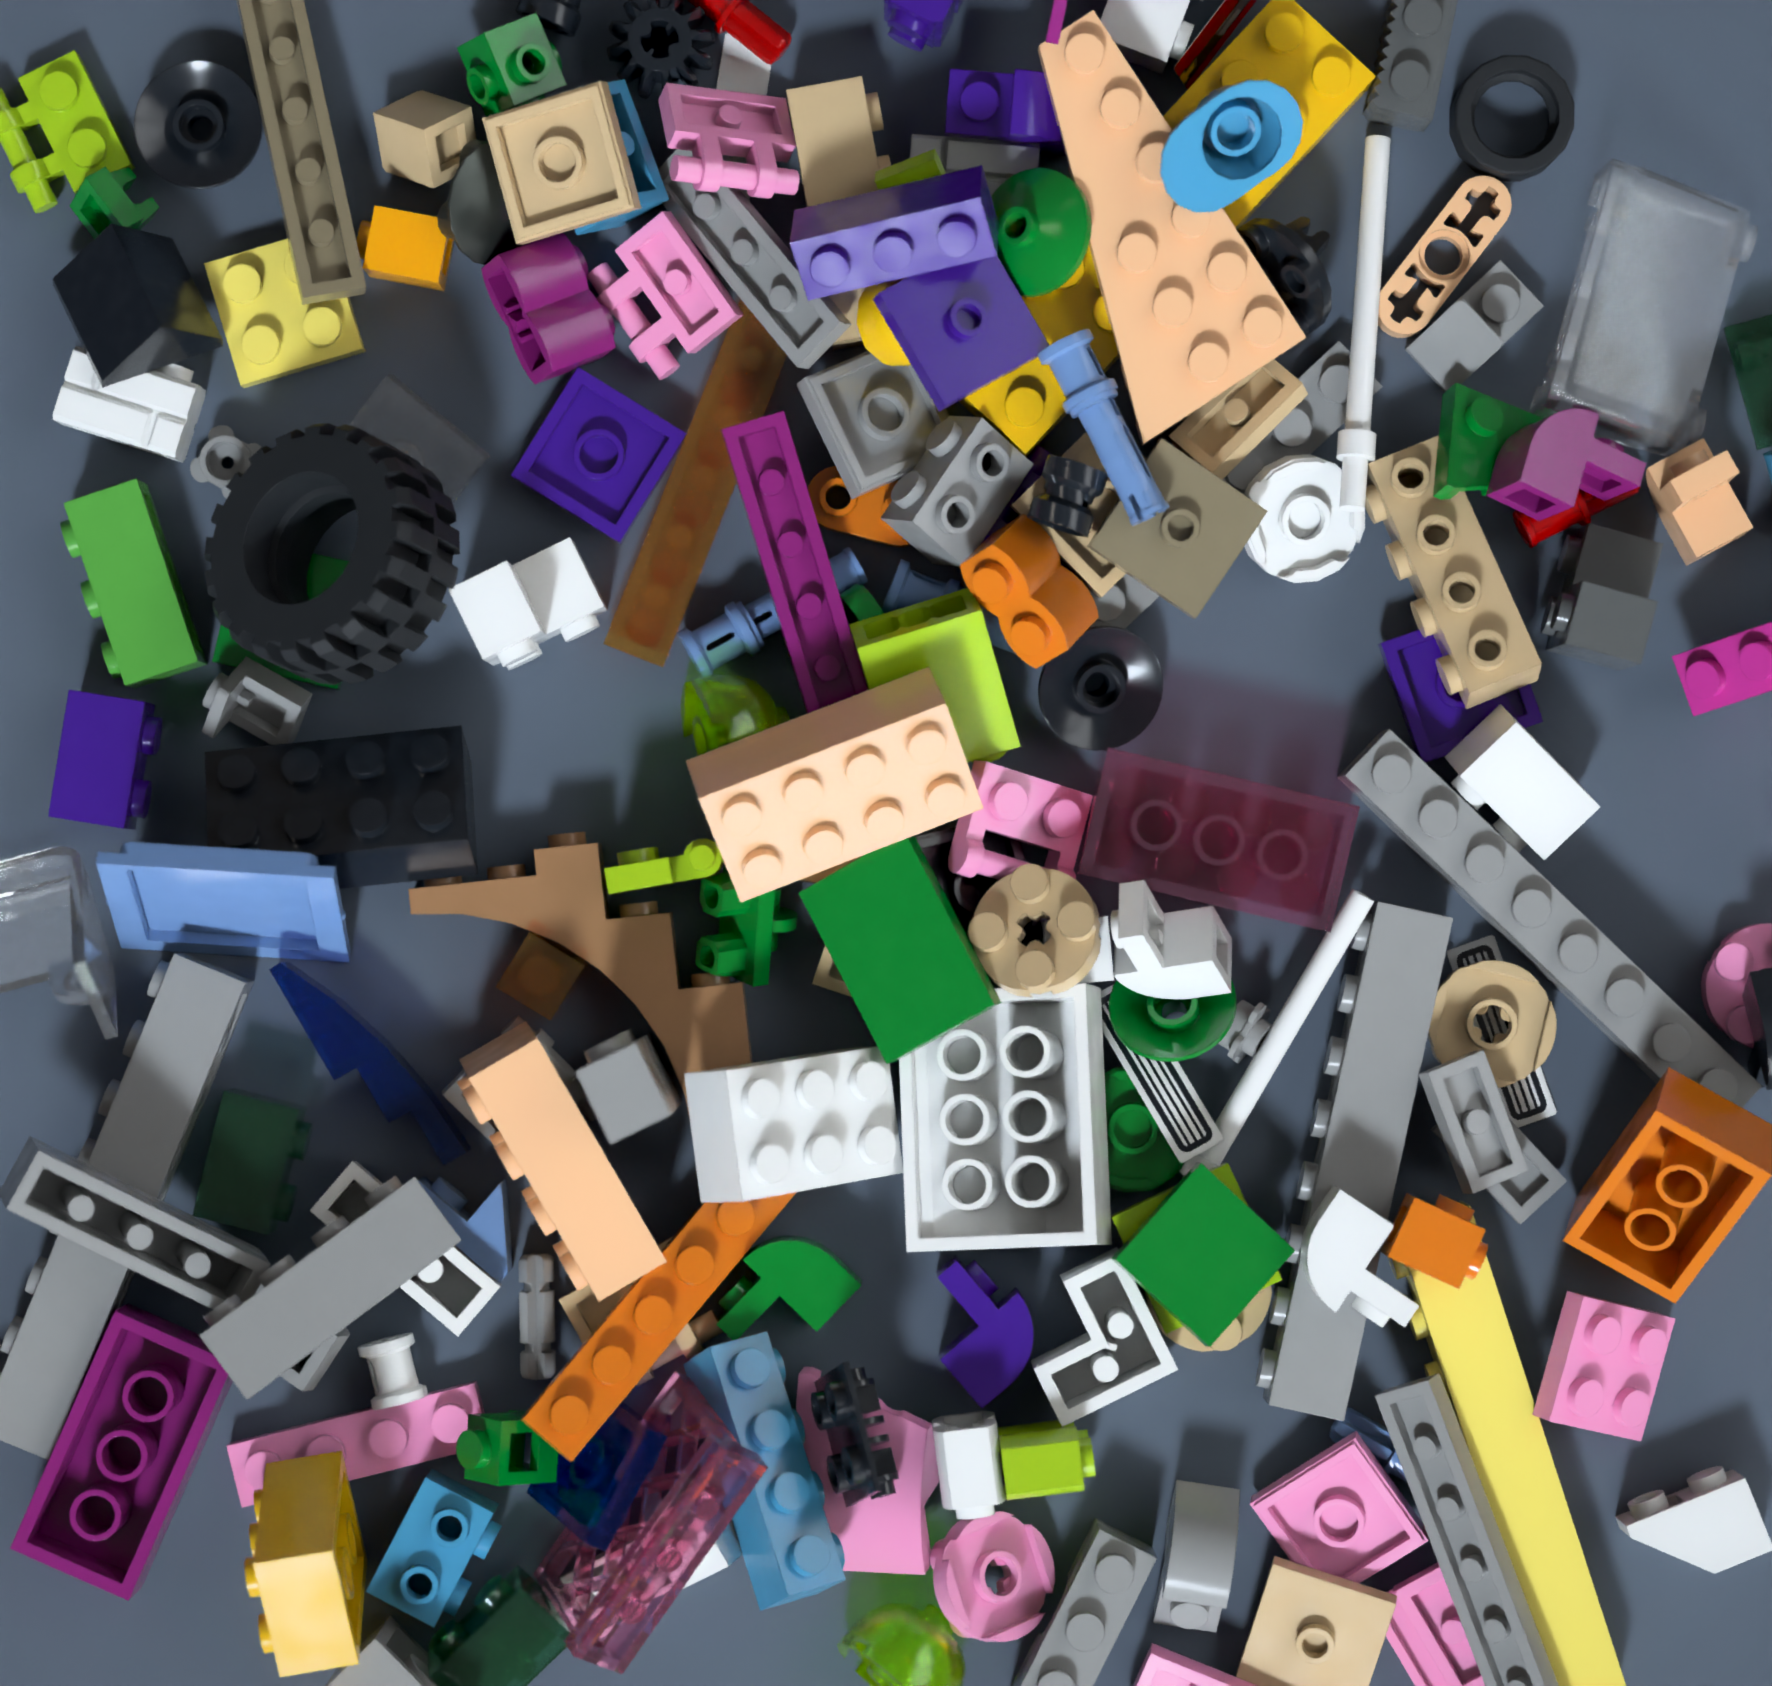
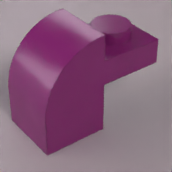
(1556, 457)

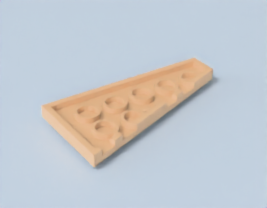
(1174, 282)

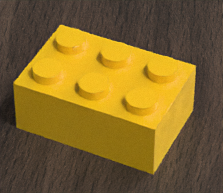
(307, 1564)

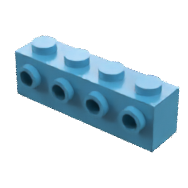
(783, 1517)

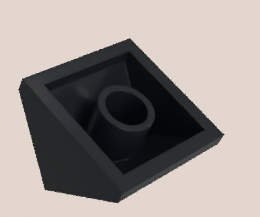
(134, 304)

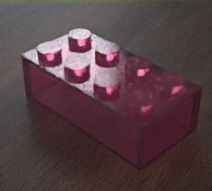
(1217, 839)

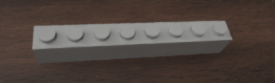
(1538, 919)
(1358, 1144)
(142, 1145)

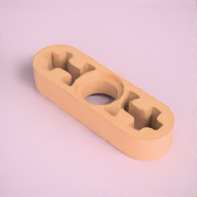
(1484, 230)

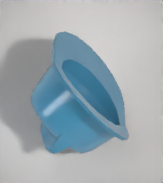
(1230, 144)

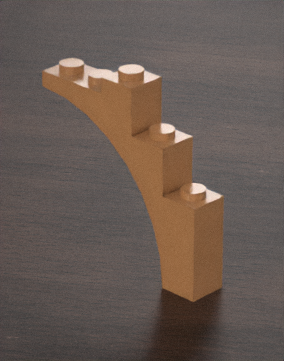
(638, 952)

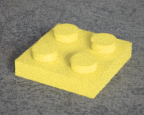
(266, 321)

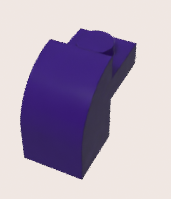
(1002, 108)
(997, 1343)

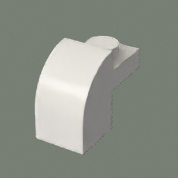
(1169, 952)
(1335, 1257)

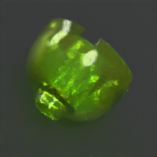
(726, 709)
(905, 1647)

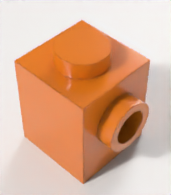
(1437, 1239)

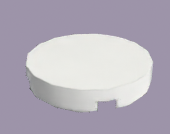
(1304, 529)

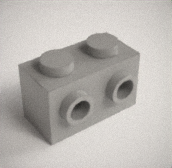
(956, 489)

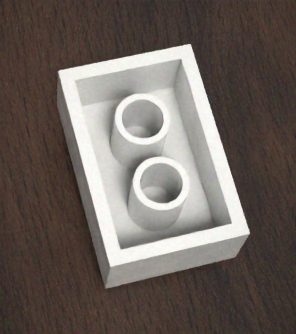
(793, 1124)

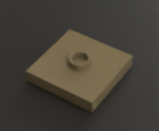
(1191, 543)

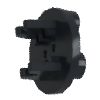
(1293, 266)

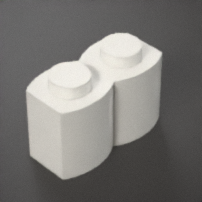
(969, 1463)

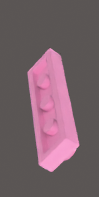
(367, 1437)

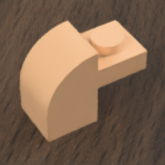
(1697, 500)

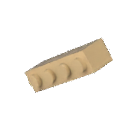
(837, 157)

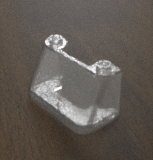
(1646, 308)

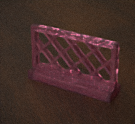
(668, 1539)

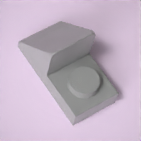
(1474, 327)

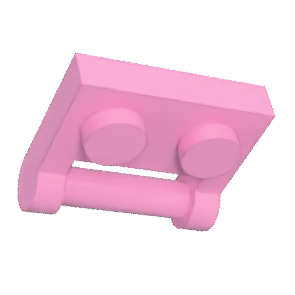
(1020, 810)

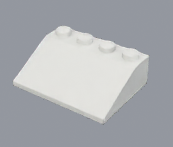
(1009, 1128)

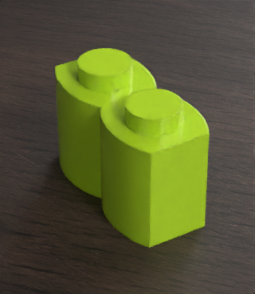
(1044, 1459)

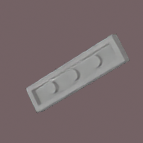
(755, 266)

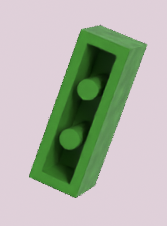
(132, 584)

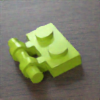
(74, 122)
(646, 869)

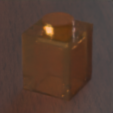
(542, 975)

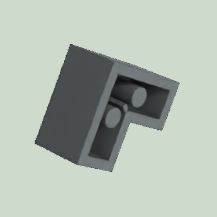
(1604, 598)

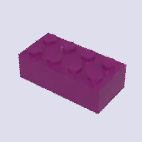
(125, 1453)

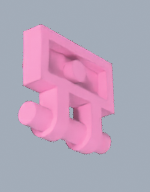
(732, 125)
(679, 286)

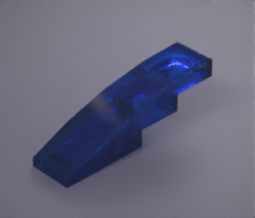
(352, 1043)

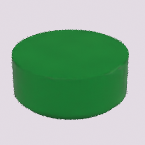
(859, 604)

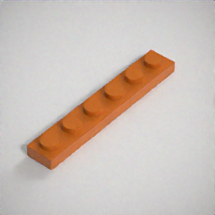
(647, 1321)

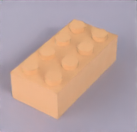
(834, 784)
(567, 1170)

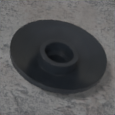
(178, 100)
(1122, 703)

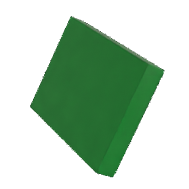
(899, 948)

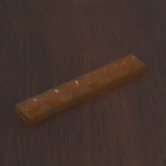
(695, 495)

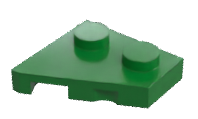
(1471, 437)

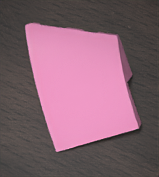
(885, 1531)

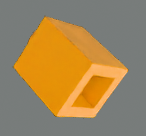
(405, 248)

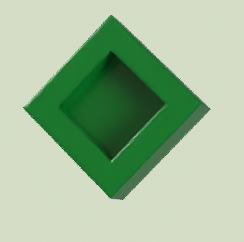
(104, 201)

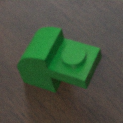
(796, 1270)

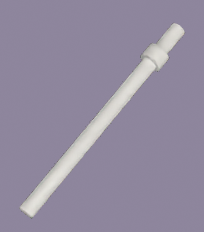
(1356, 442)
(1285, 1027)

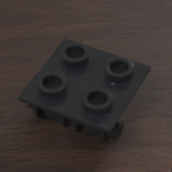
(839, 1408)

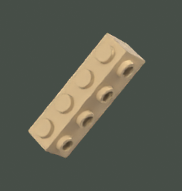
(1453, 577)

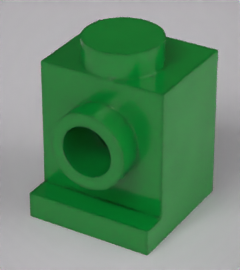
(495, 1448)

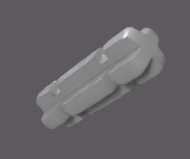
(537, 1316)

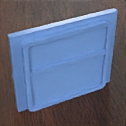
(224, 901)

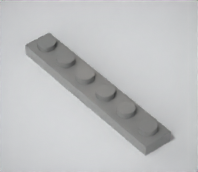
(1296, 434)
(1464, 1534)

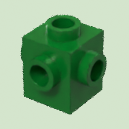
(511, 65)

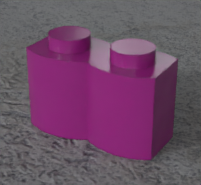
(549, 307)

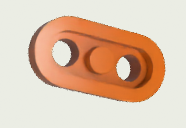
(860, 517)

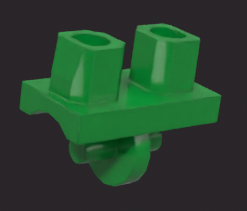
(745, 931)

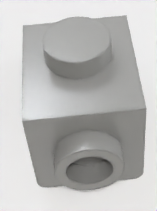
(257, 703)

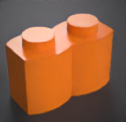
(1033, 596)

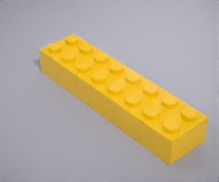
(1276, 46)

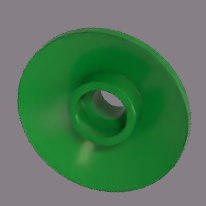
(1054, 232)
(1145, 1031)

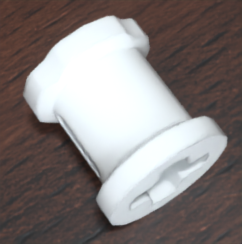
(392, 1371)

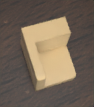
(423, 137)

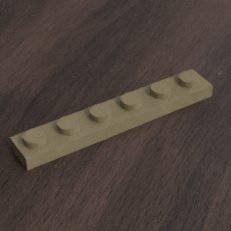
(302, 149)

